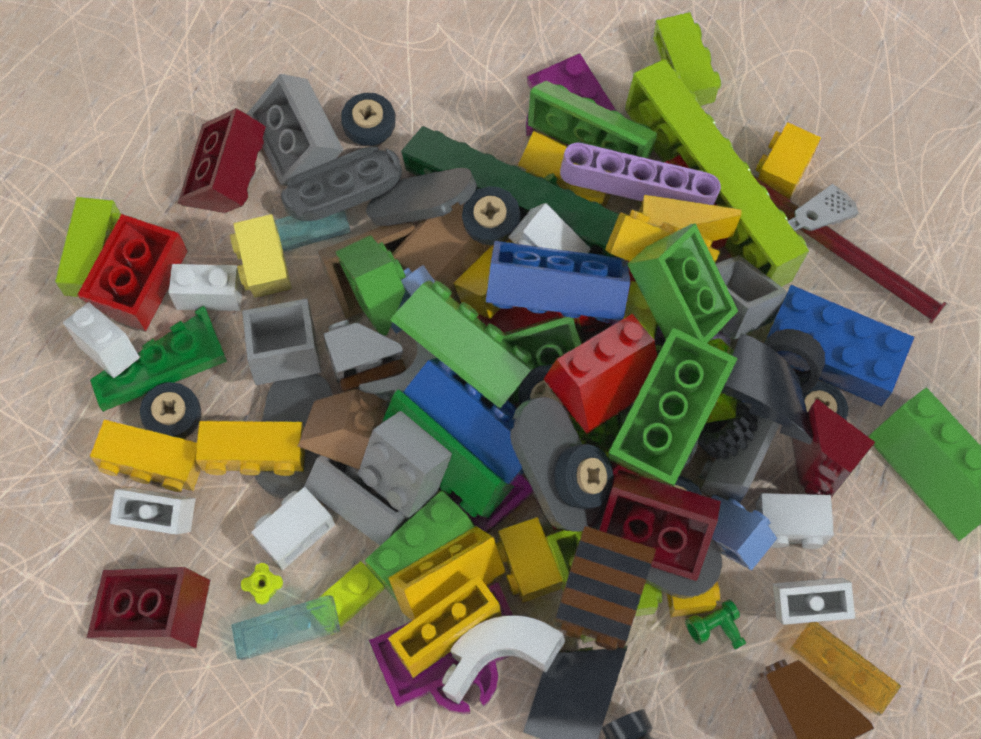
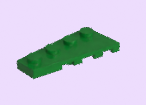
(176, 356)

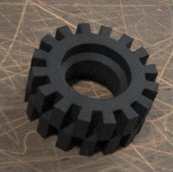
(733, 436)

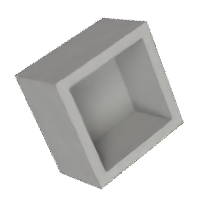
(753, 293)
(281, 342)
(404, 464)

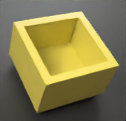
(262, 256)

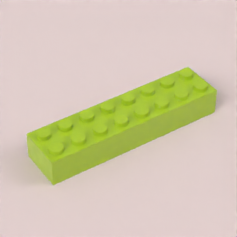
(684, 129)

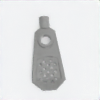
(826, 208)

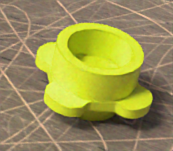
(264, 593)

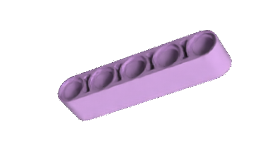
(626, 170)

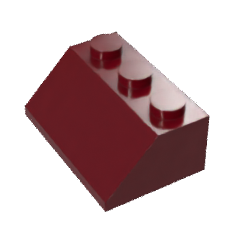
(223, 163)
(832, 453)
(662, 518)

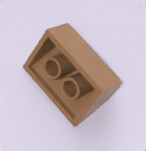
(392, 238)
(441, 248)

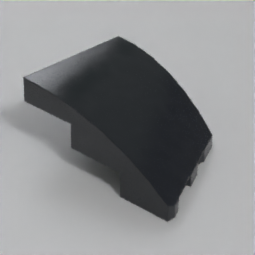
(770, 386)
(575, 694)

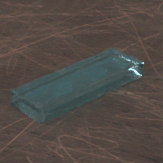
(299, 233)
(285, 627)

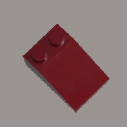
(150, 607)

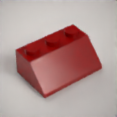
(133, 271)
(604, 373)

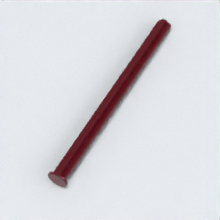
(863, 261)

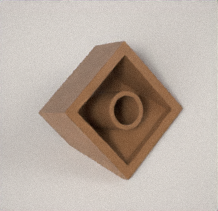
(343, 425)

